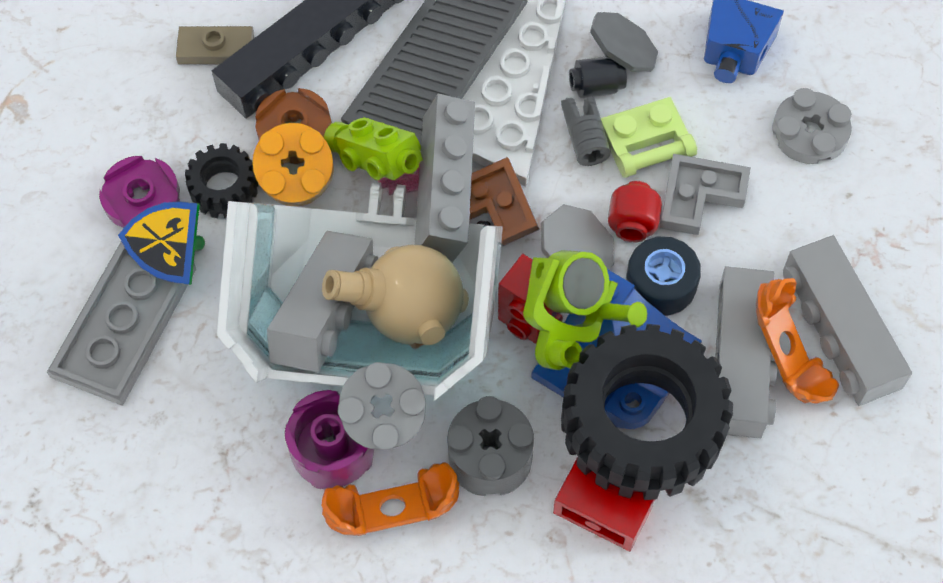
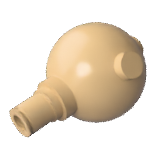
(407, 293)

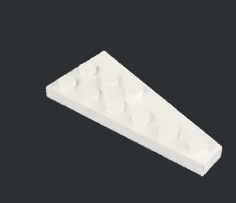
(514, 88)

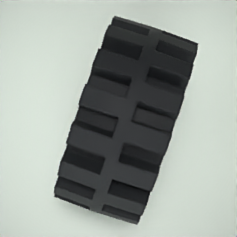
(215, 162)

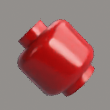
(634, 211)

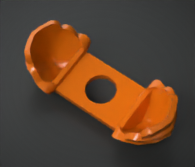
(801, 376)
(361, 514)

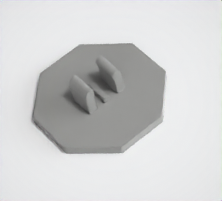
(576, 230)

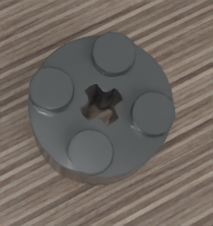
(490, 424)

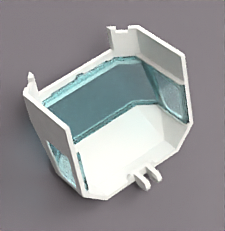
(272, 245)

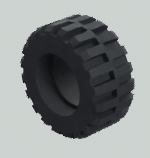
(655, 360)

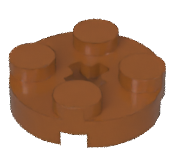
(292, 106)

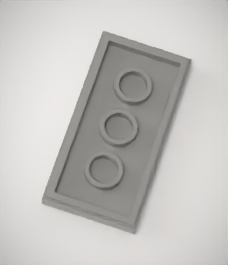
(116, 329)

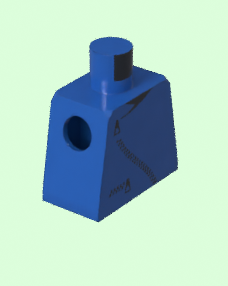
(739, 36)

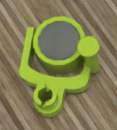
(572, 285)

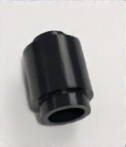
(597, 77)

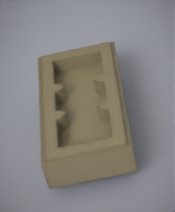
(210, 43)

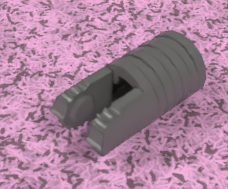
(586, 132)

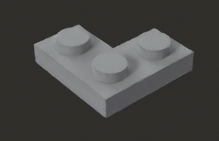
(699, 181)

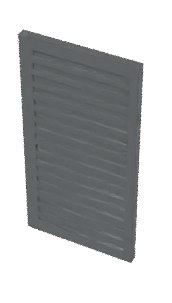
(434, 55)

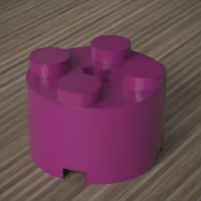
(314, 458)

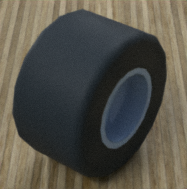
(667, 261)

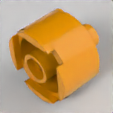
(276, 149)

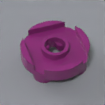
(133, 173)

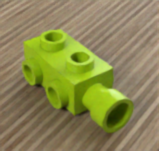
(375, 148)

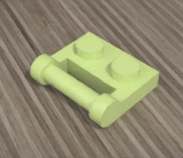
(643, 128)

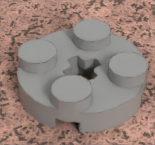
(816, 108)
(356, 406)

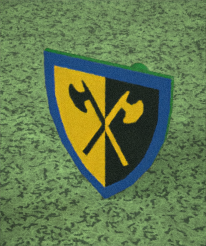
(165, 240)

